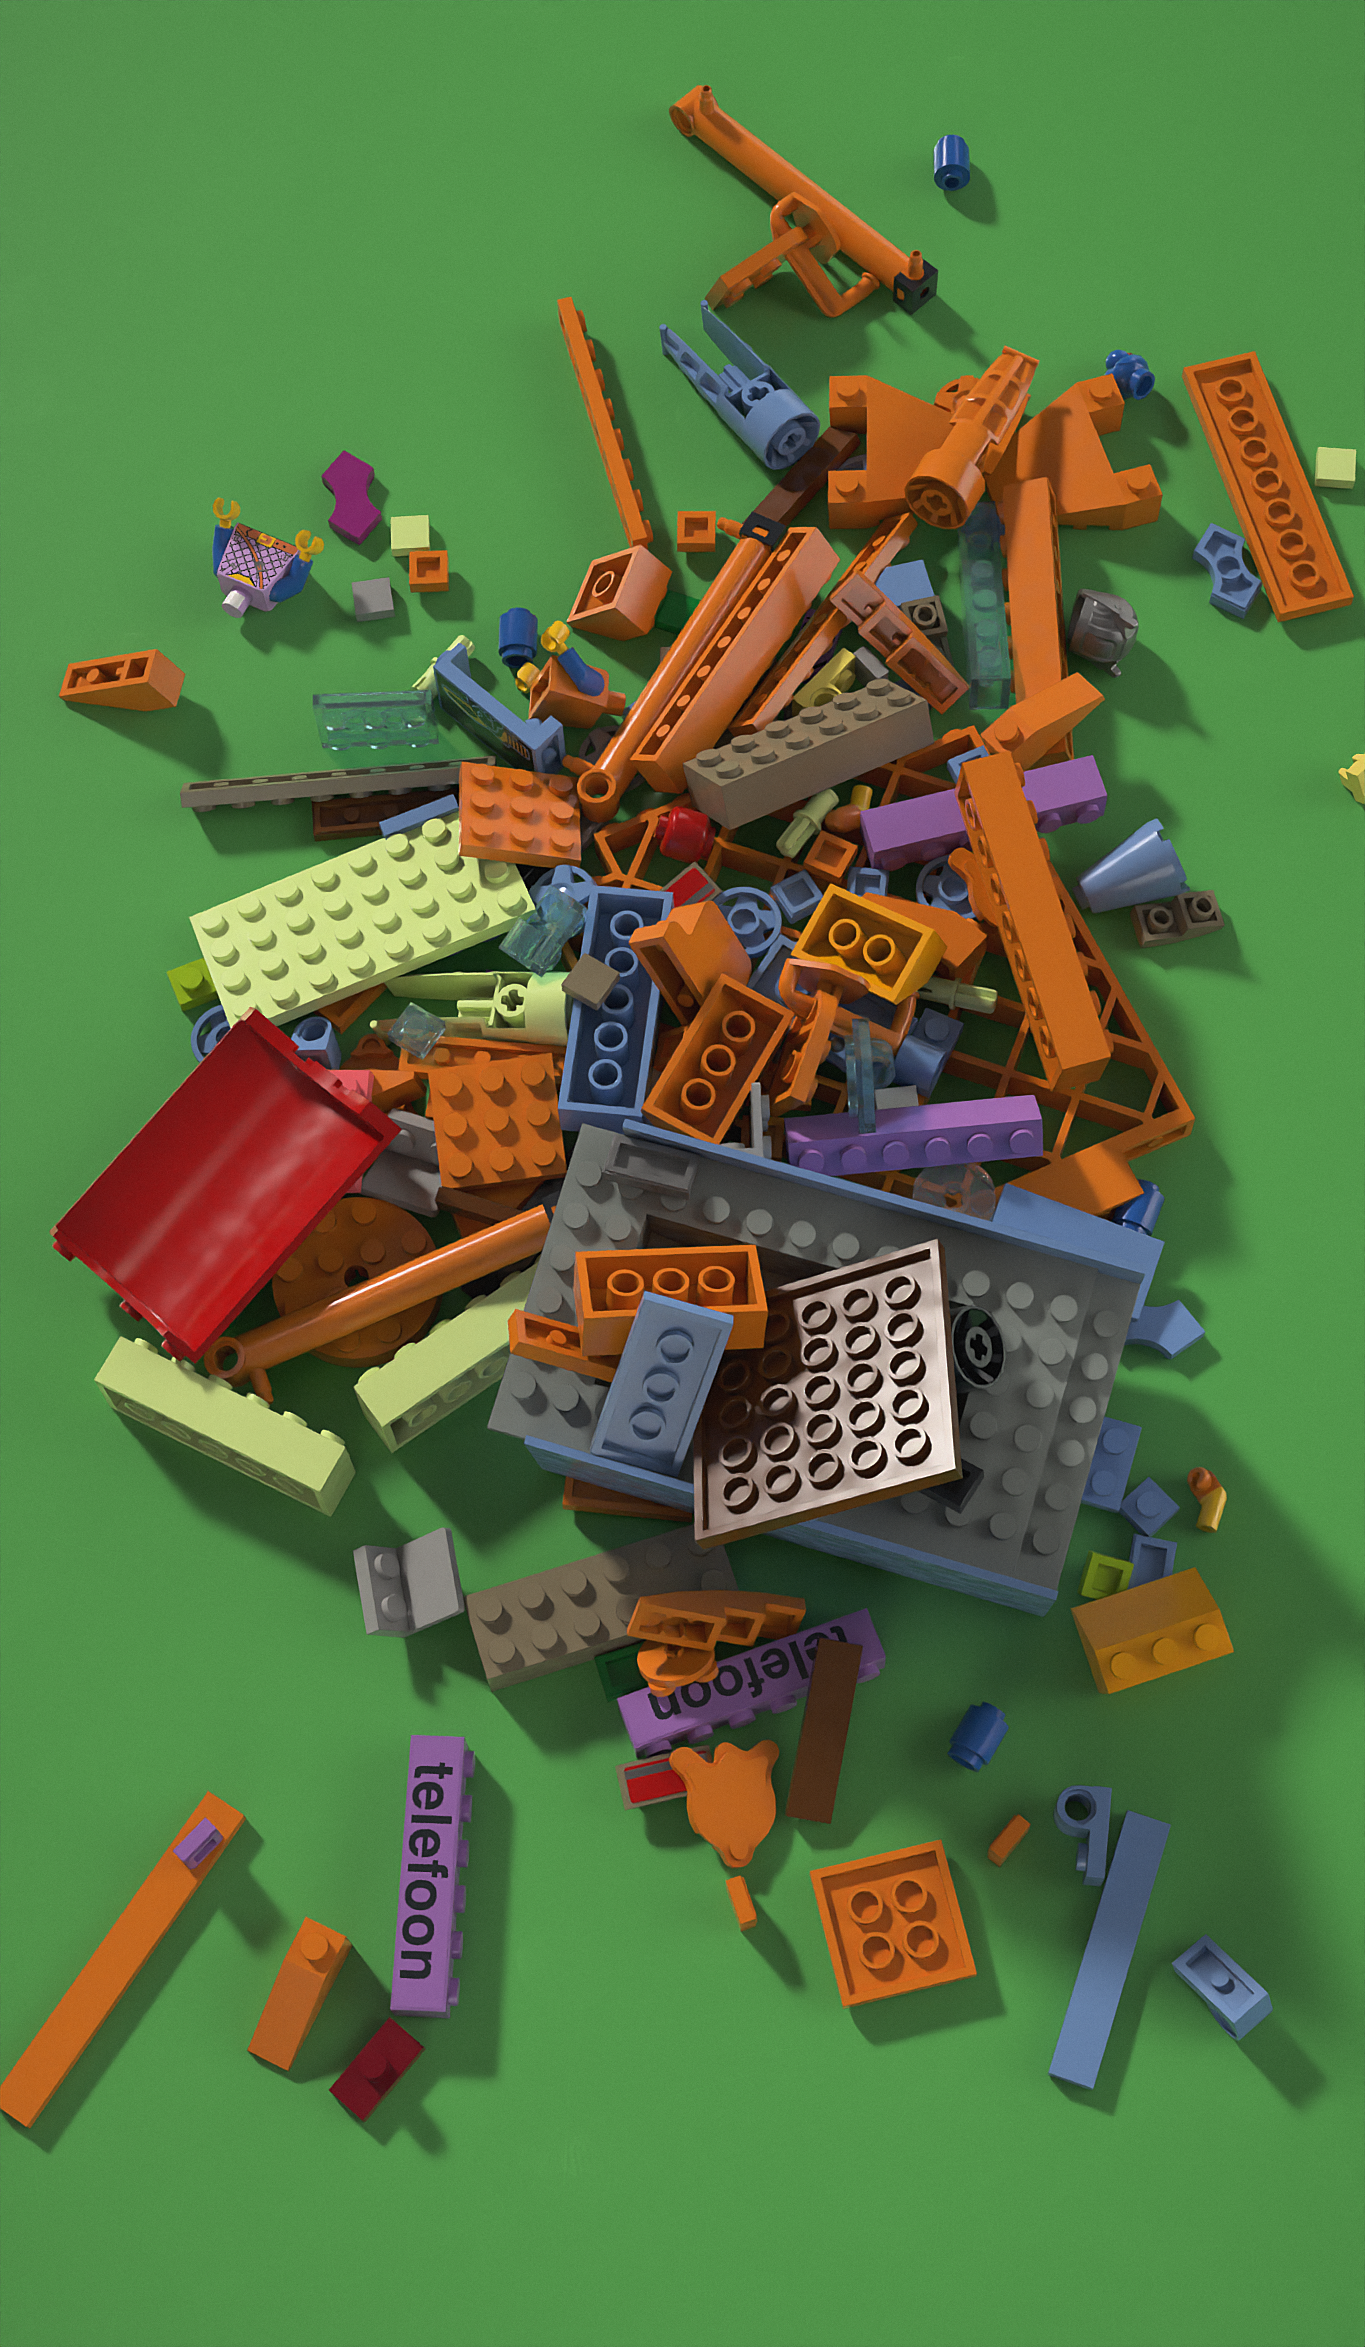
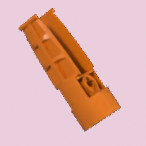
(951, 478)

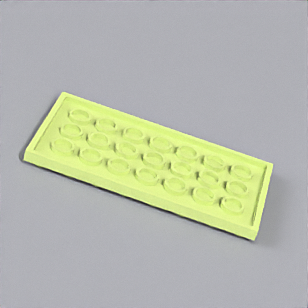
(356, 922)

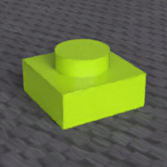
(192, 984)
(1104, 1575)

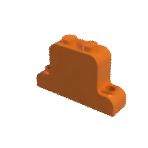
(689, 955)

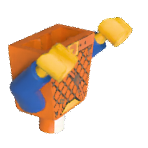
(567, 686)

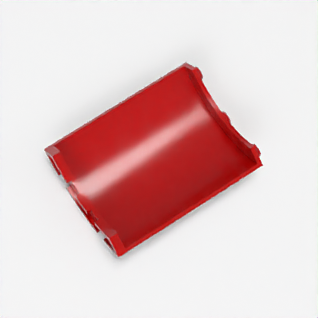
(223, 1184)

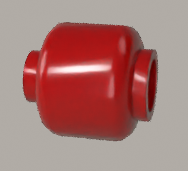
(685, 835)

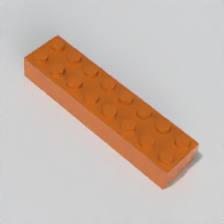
(1032, 921)

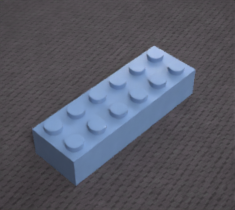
(616, 1046)

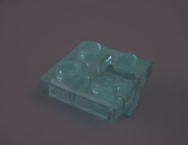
(541, 937)
(862, 1076)

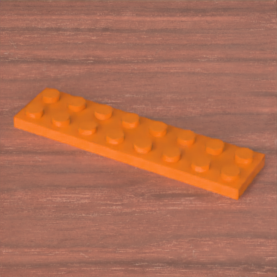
(1267, 487)

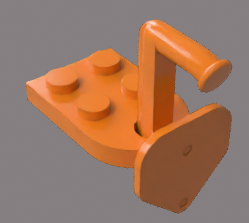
(801, 247)
(814, 1020)

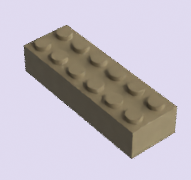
(808, 753)
(585, 1605)

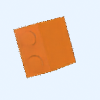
(621, 594)

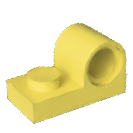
(829, 682)

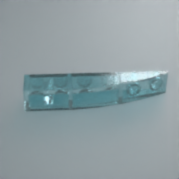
(983, 610)

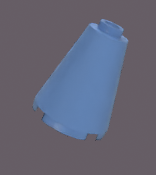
(1132, 873)

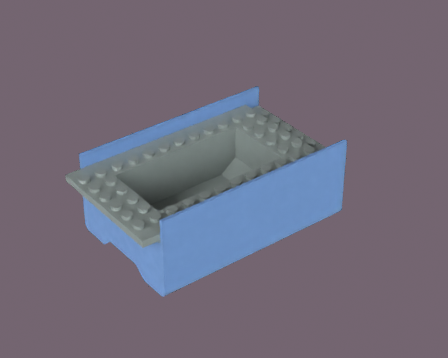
(1032, 1432)

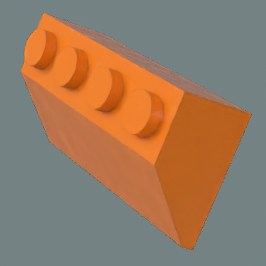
(717, 1062)

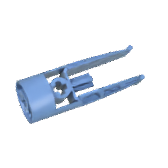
(760, 403)

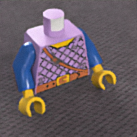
(257, 566)

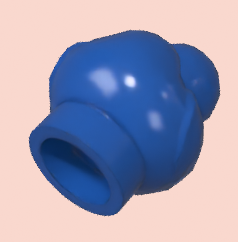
(1130, 374)

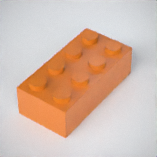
(715, 1277)

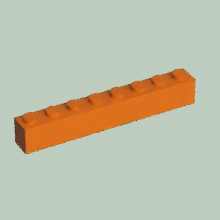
(1034, 596)
(736, 658)

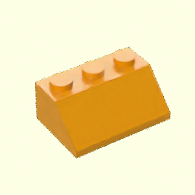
(871, 942)
(1151, 1631)

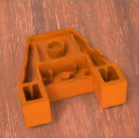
(898, 437)
(1067, 449)

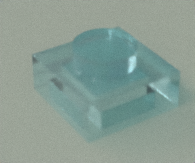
(416, 1030)

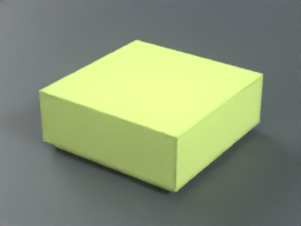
(1335, 467)
(410, 534)

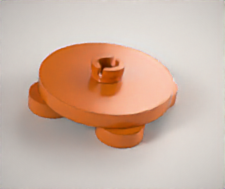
(673, 1666)

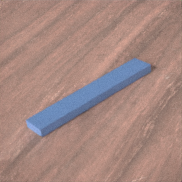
(1109, 1950)

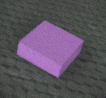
(198, 1844)

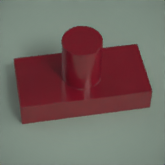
(377, 2069)

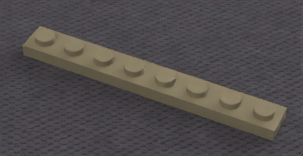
(322, 785)

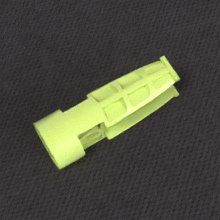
(491, 1003)

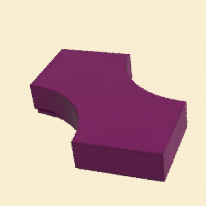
(353, 512)

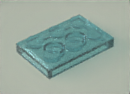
(376, 719)

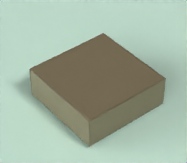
(590, 981)

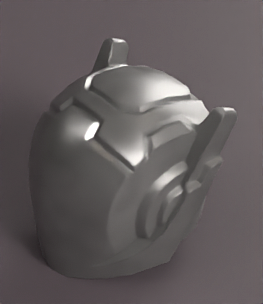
(1102, 629)

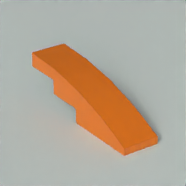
(900, 642)
(710, 1616)

